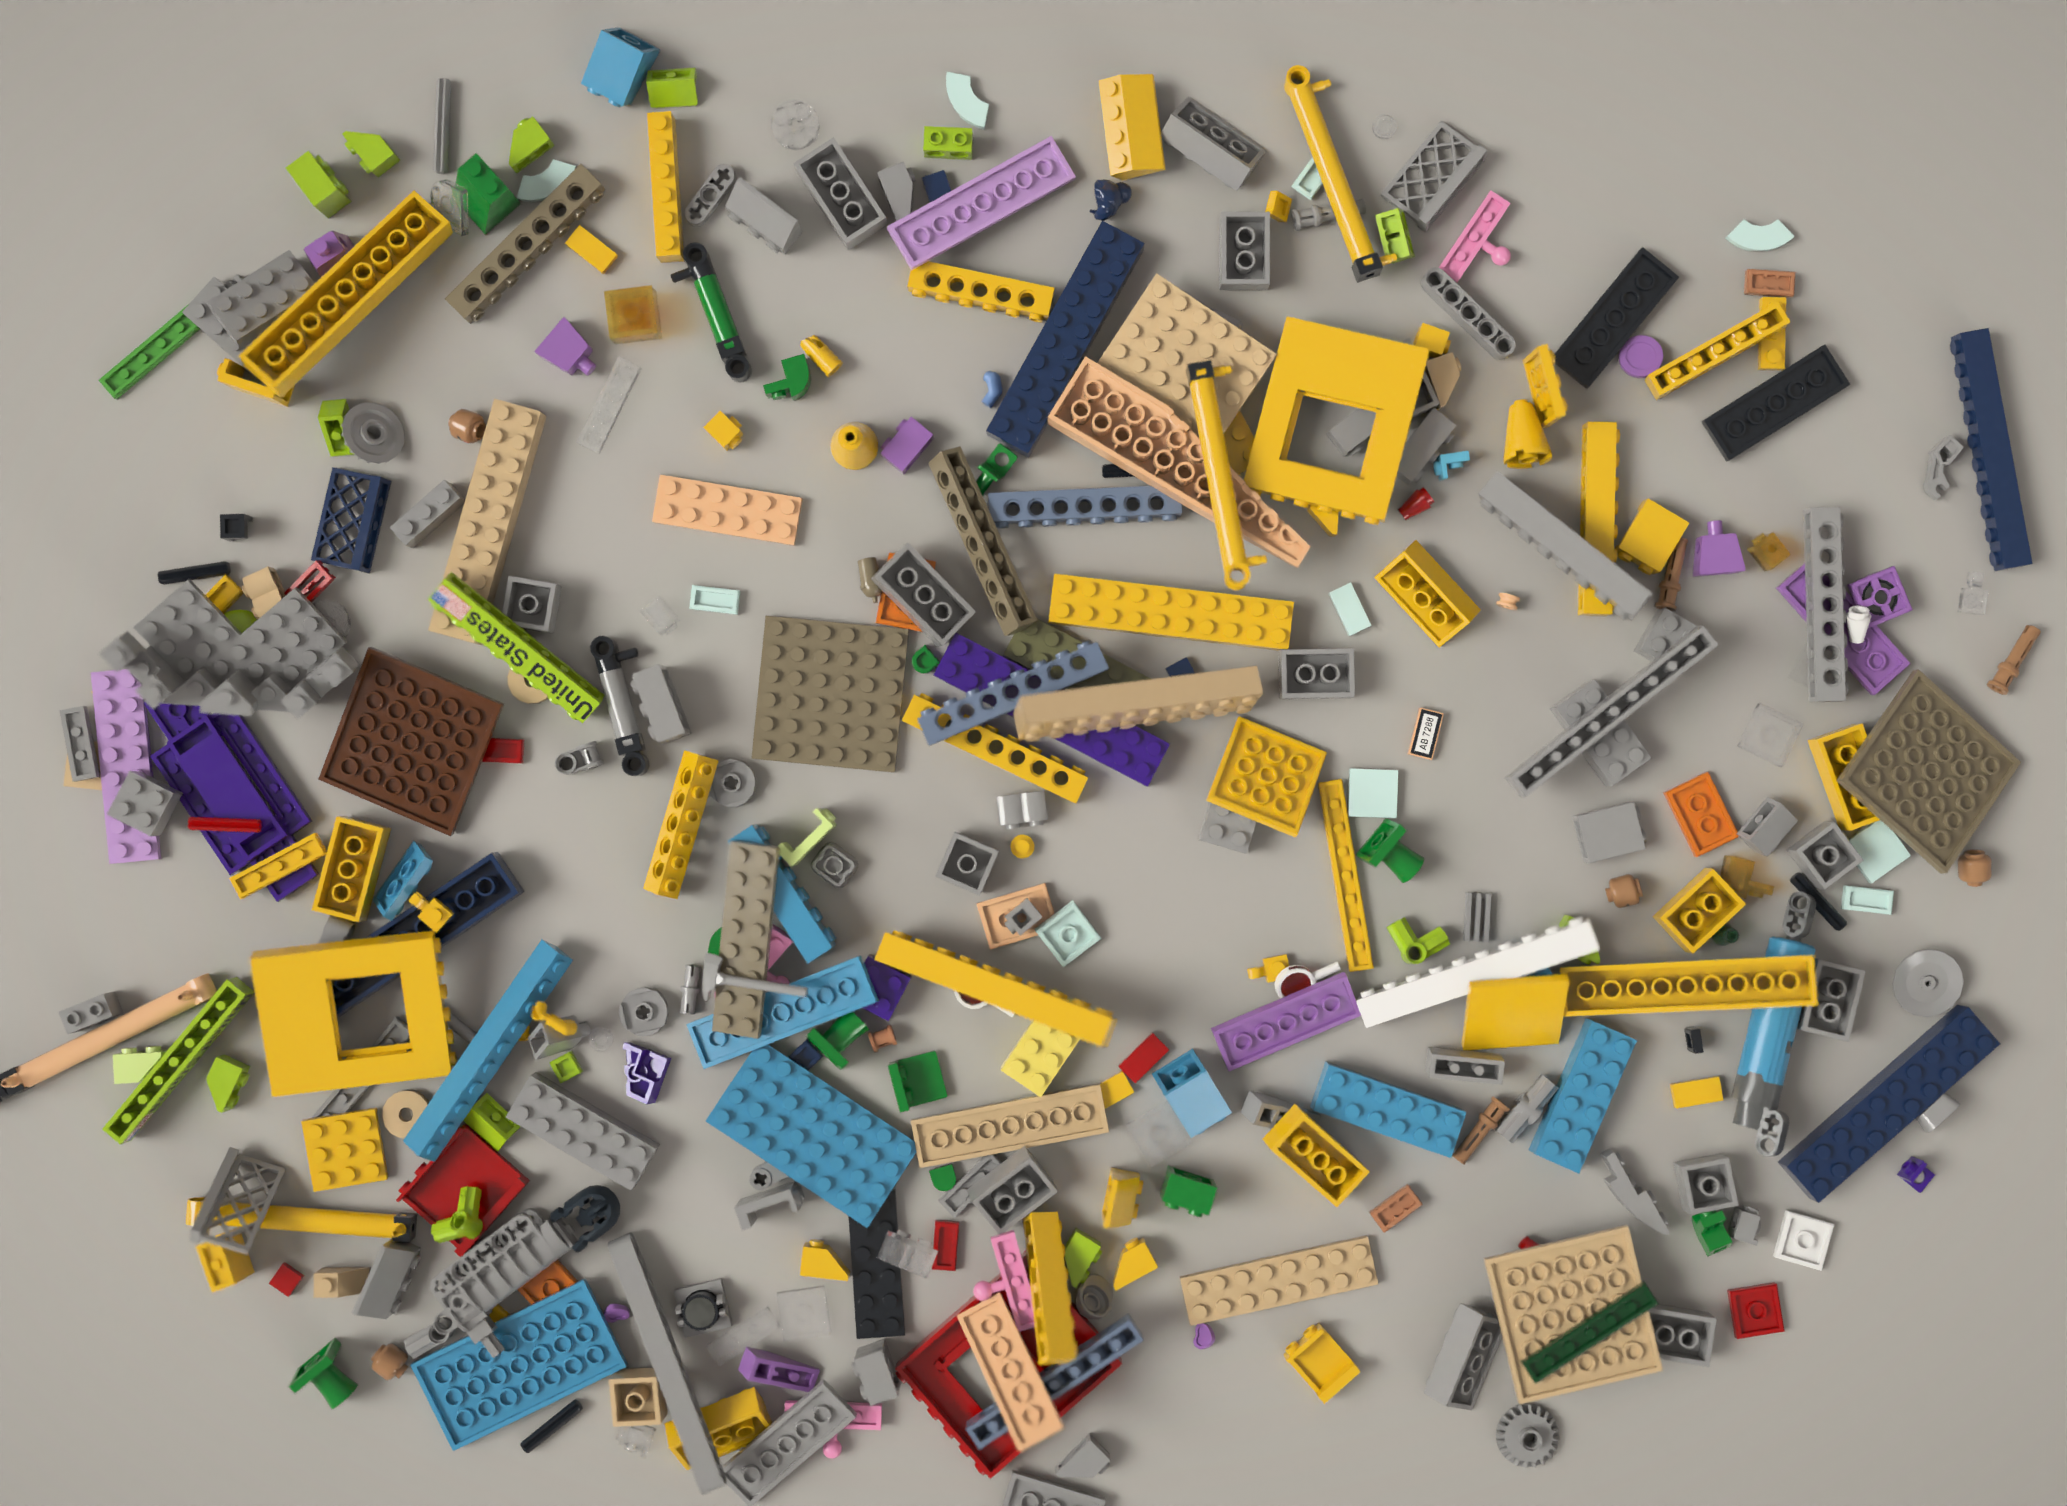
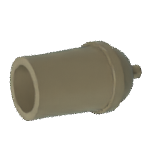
(867, 569)

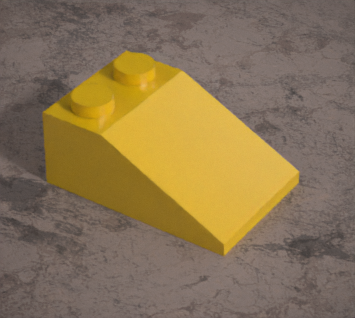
(1120, 1198)

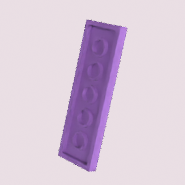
(1870, 662)
(1286, 1021)

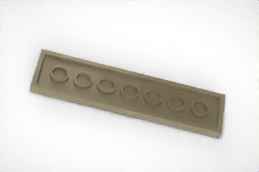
(746, 936)

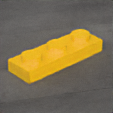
(1772, 350)

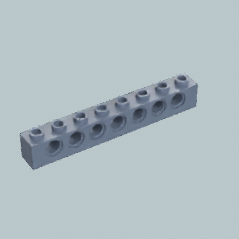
(1073, 497)
(935, 733)
(1062, 1377)

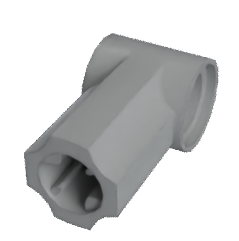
(427, 1339)

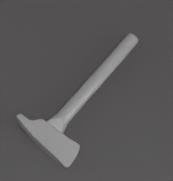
(713, 977)

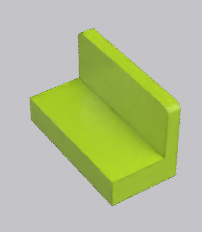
(672, 87)
(490, 1122)

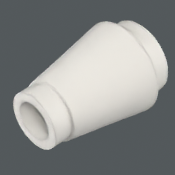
(1858, 622)

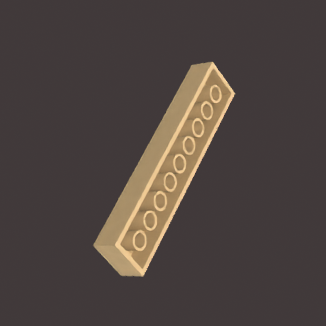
(492, 504)
(1137, 703)

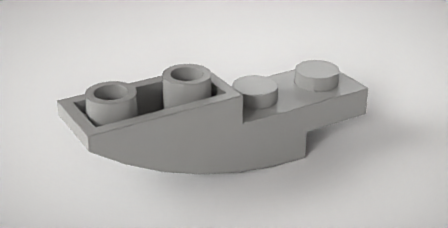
(1636, 1201)

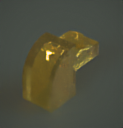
(1738, 874)

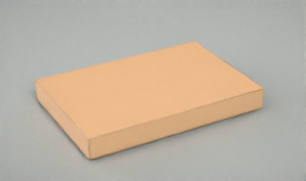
(994, 910)

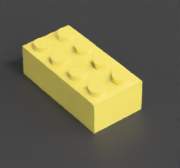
(1039, 1056)

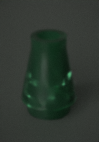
(1721, 938)

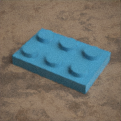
(403, 881)

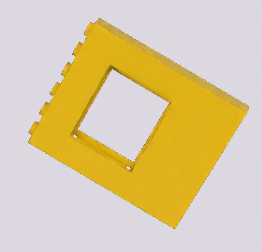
(1347, 371)
(302, 1020)

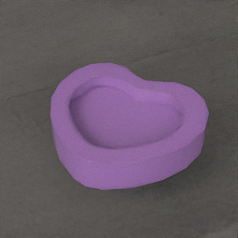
(616, 1312)
(1204, 1336)

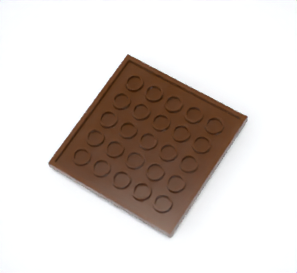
(410, 741)

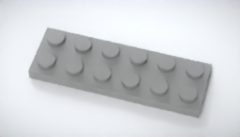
(787, 1442)

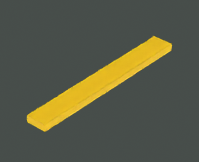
(1345, 875)

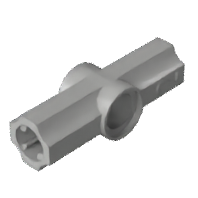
(1527, 1108)

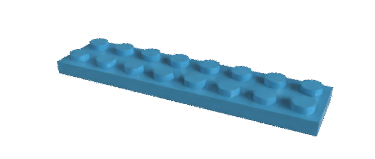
(829, 995)

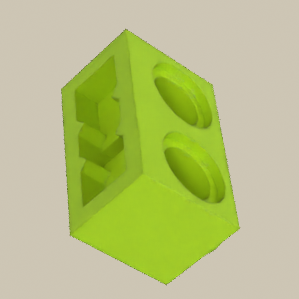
(948, 142)
(1395, 234)

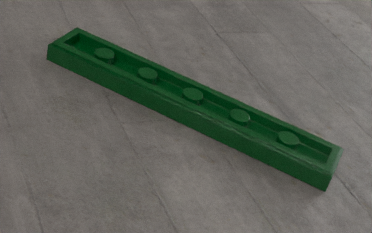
(1589, 1332)

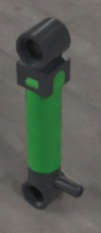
(716, 310)

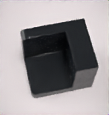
(234, 526)

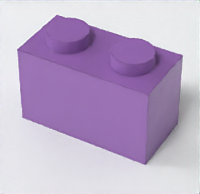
(906, 444)

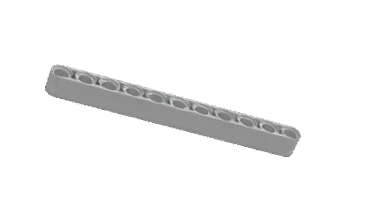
(667, 1363)

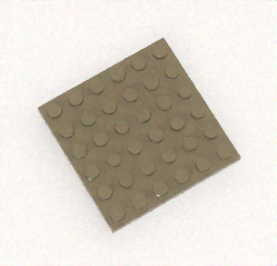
(830, 694)
(1929, 771)

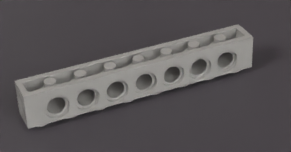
(1816, 593)

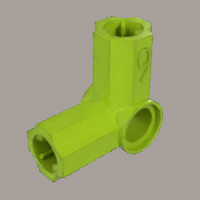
(1426, 945)
(464, 1221)

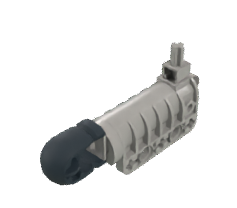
(512, 1266)

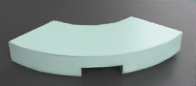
(964, 100)
(540, 186)
(1759, 238)

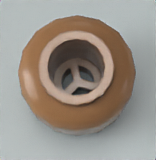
(467, 426)
(1974, 867)
(1624, 891)
(389, 1361)

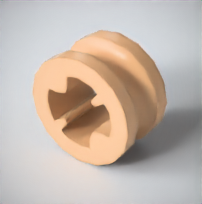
(1508, 601)

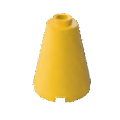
(1525, 437)
(857, 453)

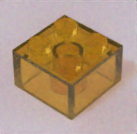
(633, 314)

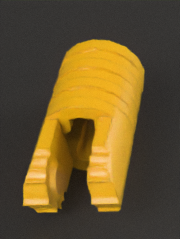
(821, 355)

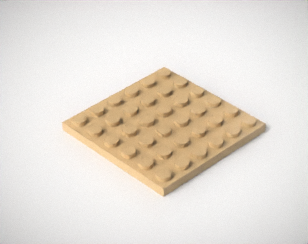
(1174, 330)
(1554, 1288)

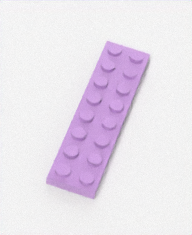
(981, 203)
(122, 748)

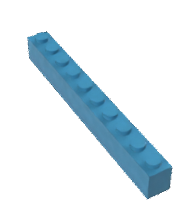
(487, 1051)

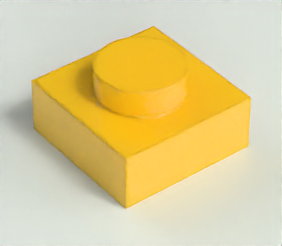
(1278, 206)

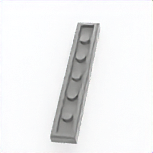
(344, 1099)

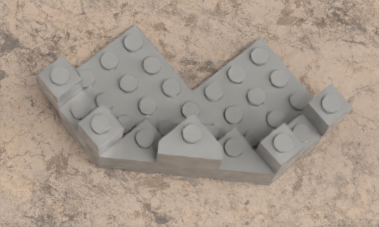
(210, 664)

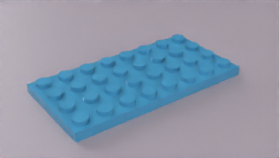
(813, 1133)
(547, 1356)

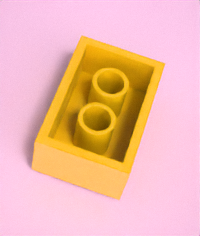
(1699, 910)

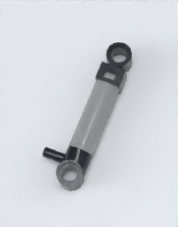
(628, 739)

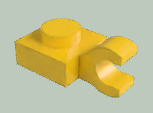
(433, 913)
(1271, 968)

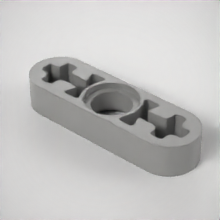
(695, 206)

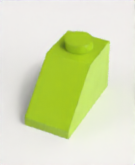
(528, 144)
(331, 418)

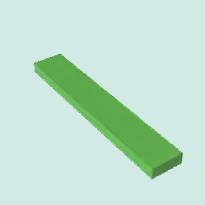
(148, 355)

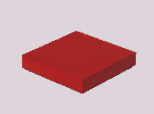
(1755, 1310)

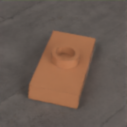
(1769, 283)
(1395, 1208)

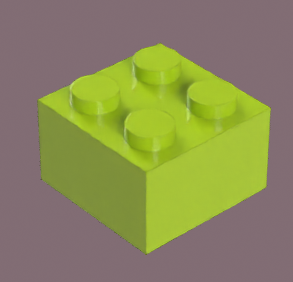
(319, 183)

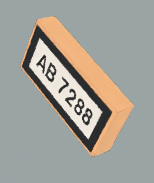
(1425, 733)

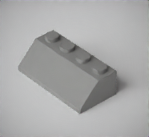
(1212, 143)
(1464, 1358)

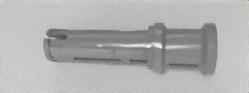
(1316, 217)

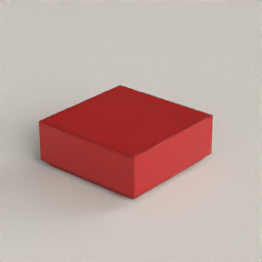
(286, 1279)

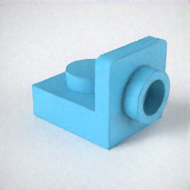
(1454, 460)

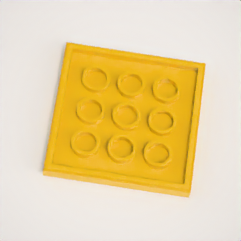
(1266, 776)
(1514, 1012)

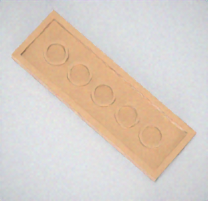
(727, 510)
(1010, 1372)

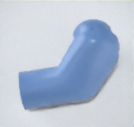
(994, 386)

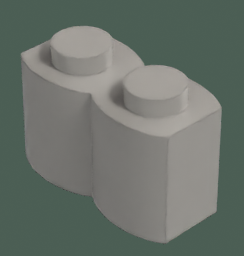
(1022, 808)

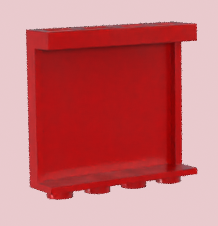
(463, 1163)

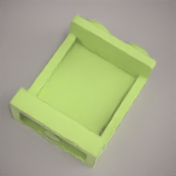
(793, 856)

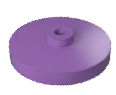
(1640, 356)

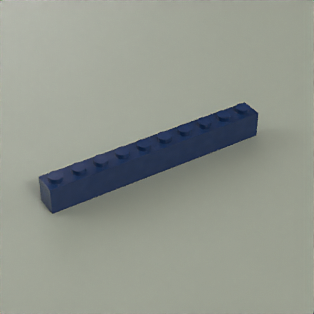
(1990, 449)

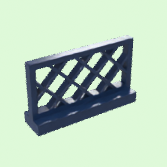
(370, 520)

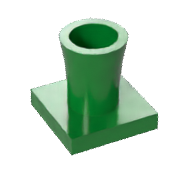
(1386, 847)
(838, 1037)
(325, 1376)

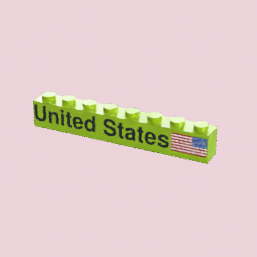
(516, 647)
(178, 1060)

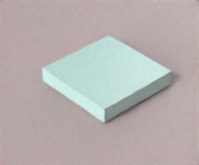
(1372, 793)
(1879, 850)
(1067, 933)

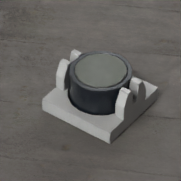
(701, 1310)

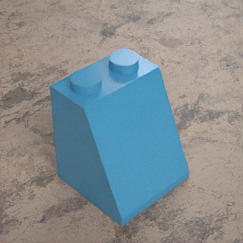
(618, 66)
(1191, 1093)

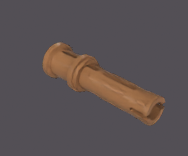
(1670, 585)
(2010, 668)
(1485, 1118)

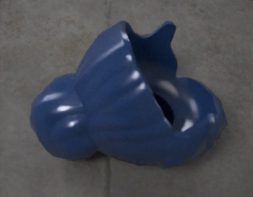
(1109, 198)

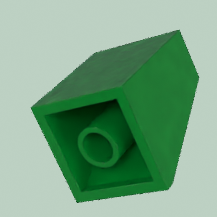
(487, 195)

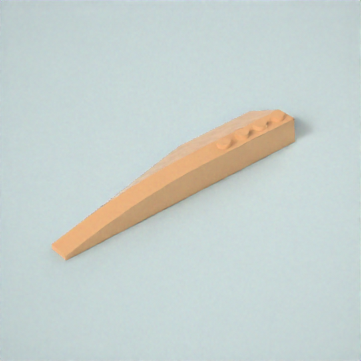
(1161, 451)

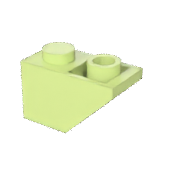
(134, 1065)

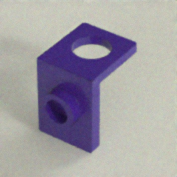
(1911, 1170)

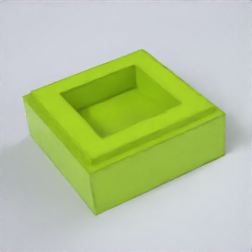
(566, 1067)

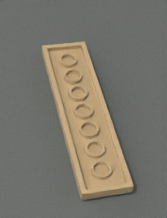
(1009, 1125)
(1278, 1280)

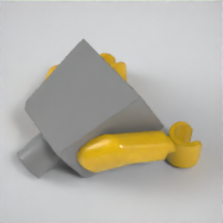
(554, 1034)

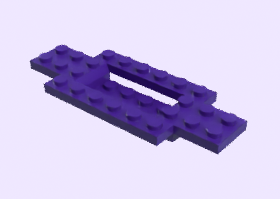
(217, 787)

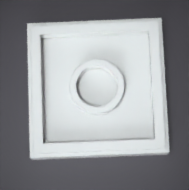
(1803, 1240)

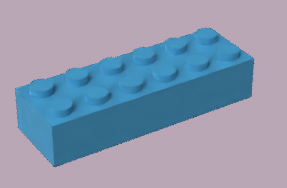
(792, 904)
(1582, 1095)
(1388, 1109)

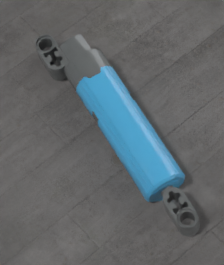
(1770, 1041)

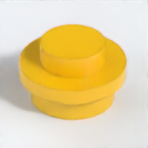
(1022, 846)

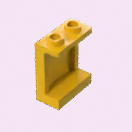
(231, 375)
(1651, 537)
(224, 1266)
(1321, 1362)

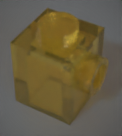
(1768, 551)

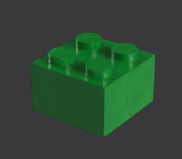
(1188, 1191)

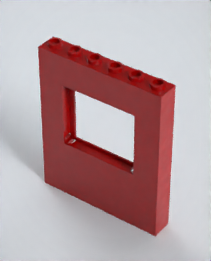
(954, 1405)

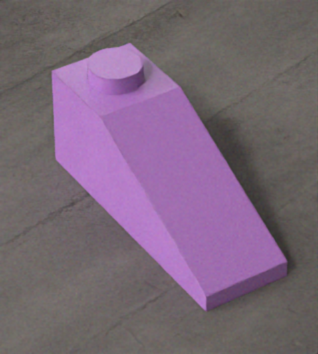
(777, 1370)

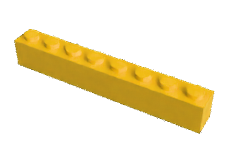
(1598, 502)

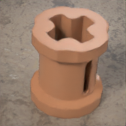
(882, 1038)

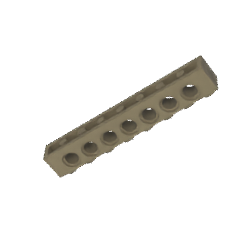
(512, 245)
(982, 541)

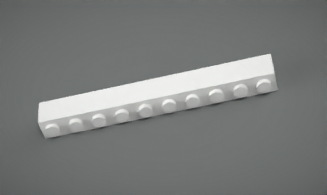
(1453, 981)

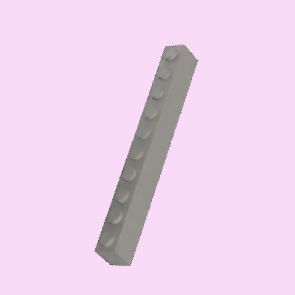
(1611, 711)

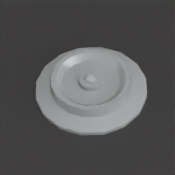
(1928, 983)

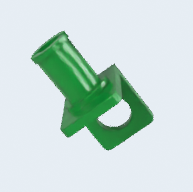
(992, 471)

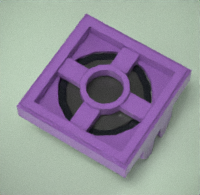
(1881, 598)

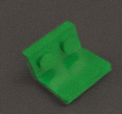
(917, 1080)

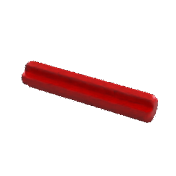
(224, 824)

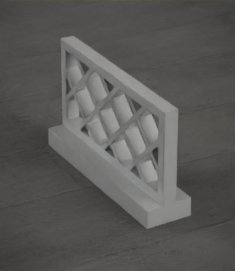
(1452, 184)
(220, 1189)

